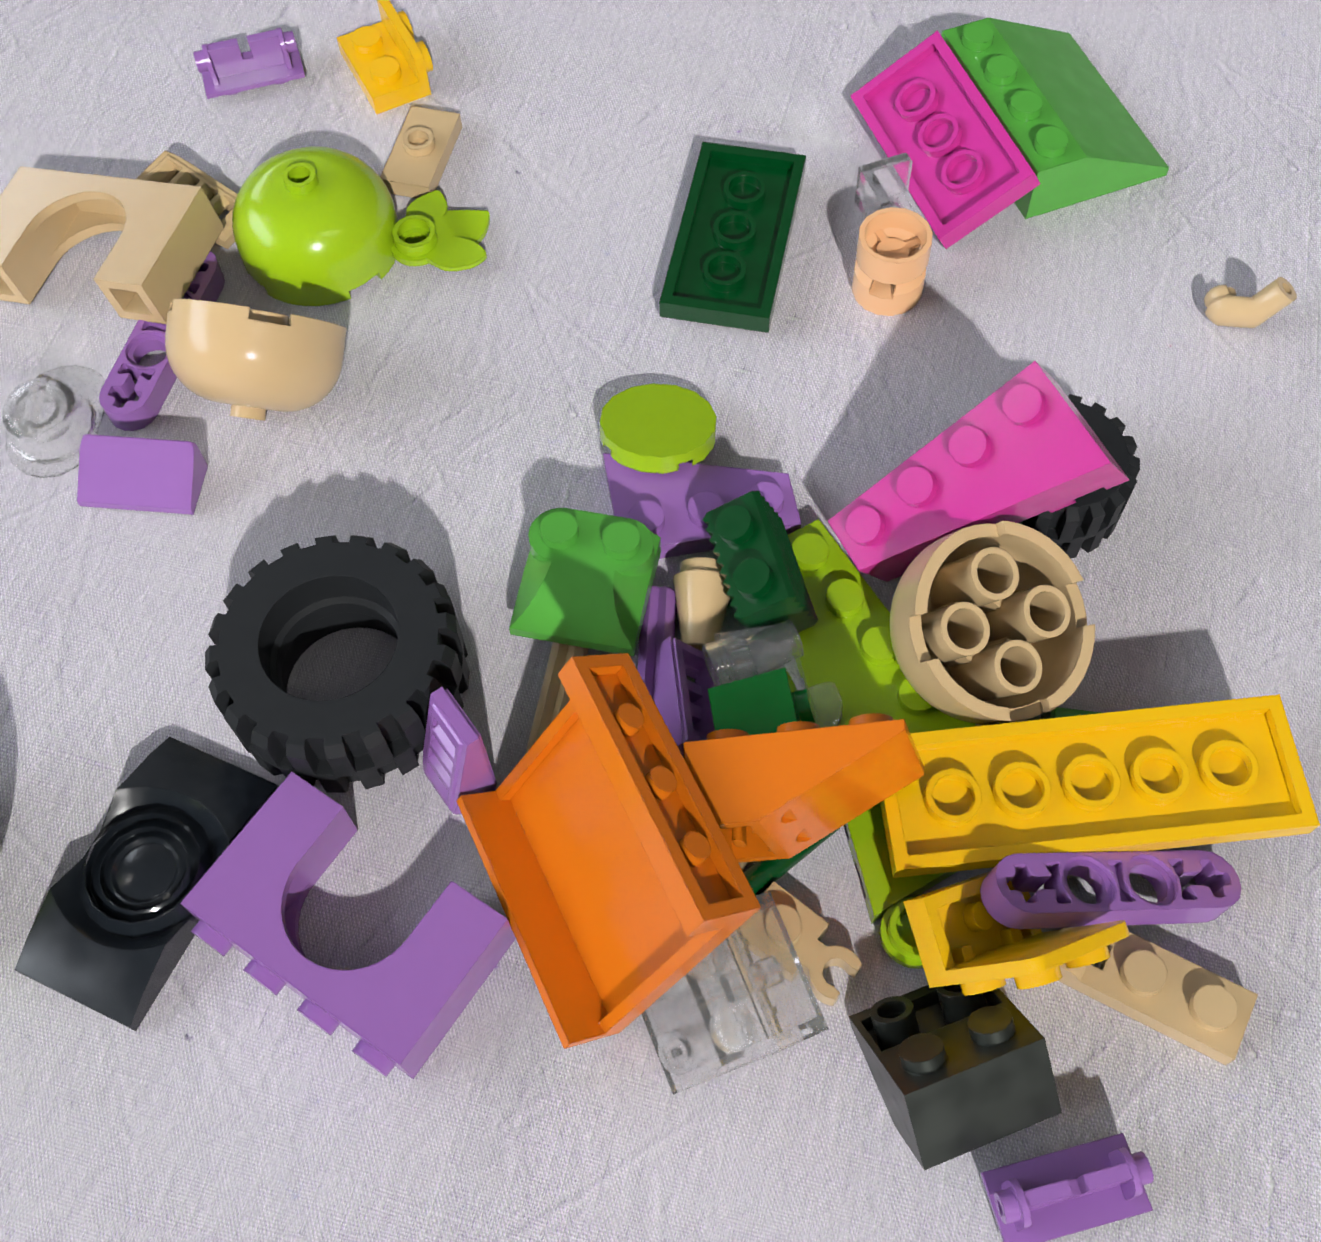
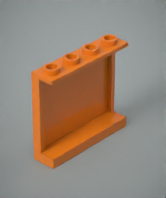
(607, 855)

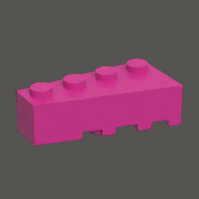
(999, 462)

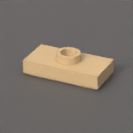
(421, 152)

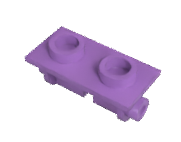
(271, 61)
(1069, 1190)

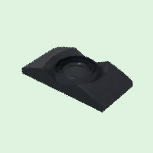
(117, 915)

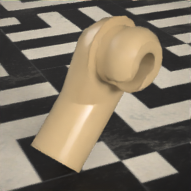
(1247, 312)

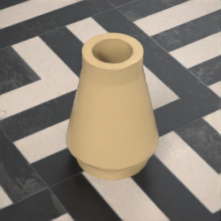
(700, 600)

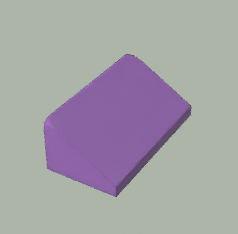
(140, 474)

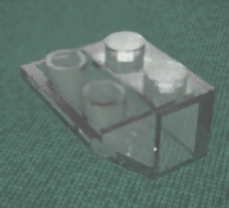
(735, 1004)

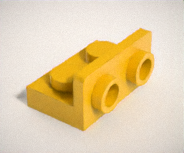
(387, 60)

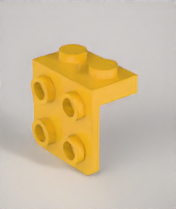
(972, 949)

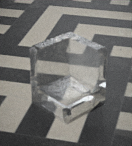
(884, 186)

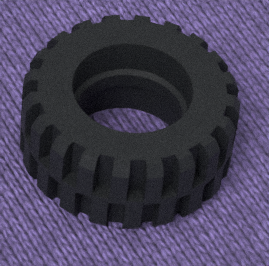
(294, 606)

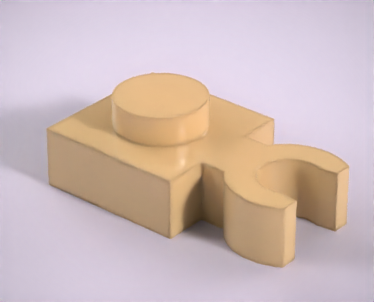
(805, 932)

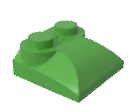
(586, 580)

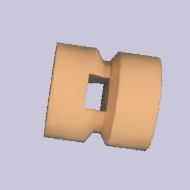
(891, 261)

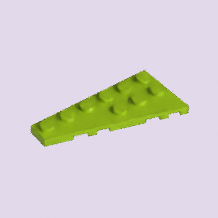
(857, 654)

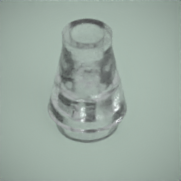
(751, 651)

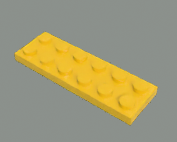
(1100, 785)

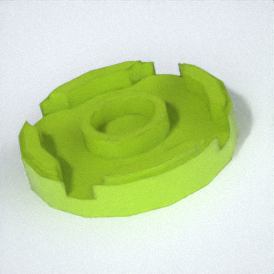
(658, 427)

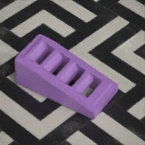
(680, 701)
(454, 752)

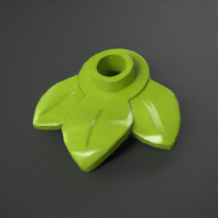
(440, 235)

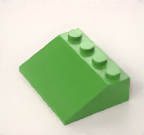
(1055, 112)

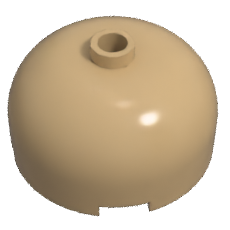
(253, 356)
(992, 624)

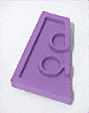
(678, 500)

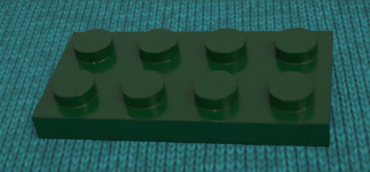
(733, 237)

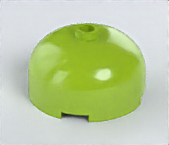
(314, 225)

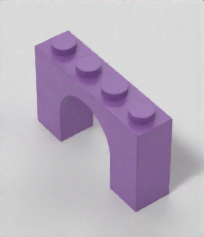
(393, 1006)

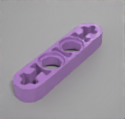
(156, 380)
(1108, 875)

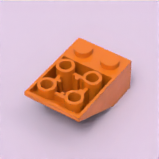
(801, 782)

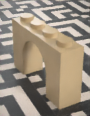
(155, 259)

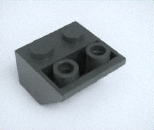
(956, 1069)

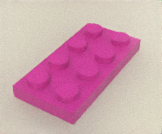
(959, 150)

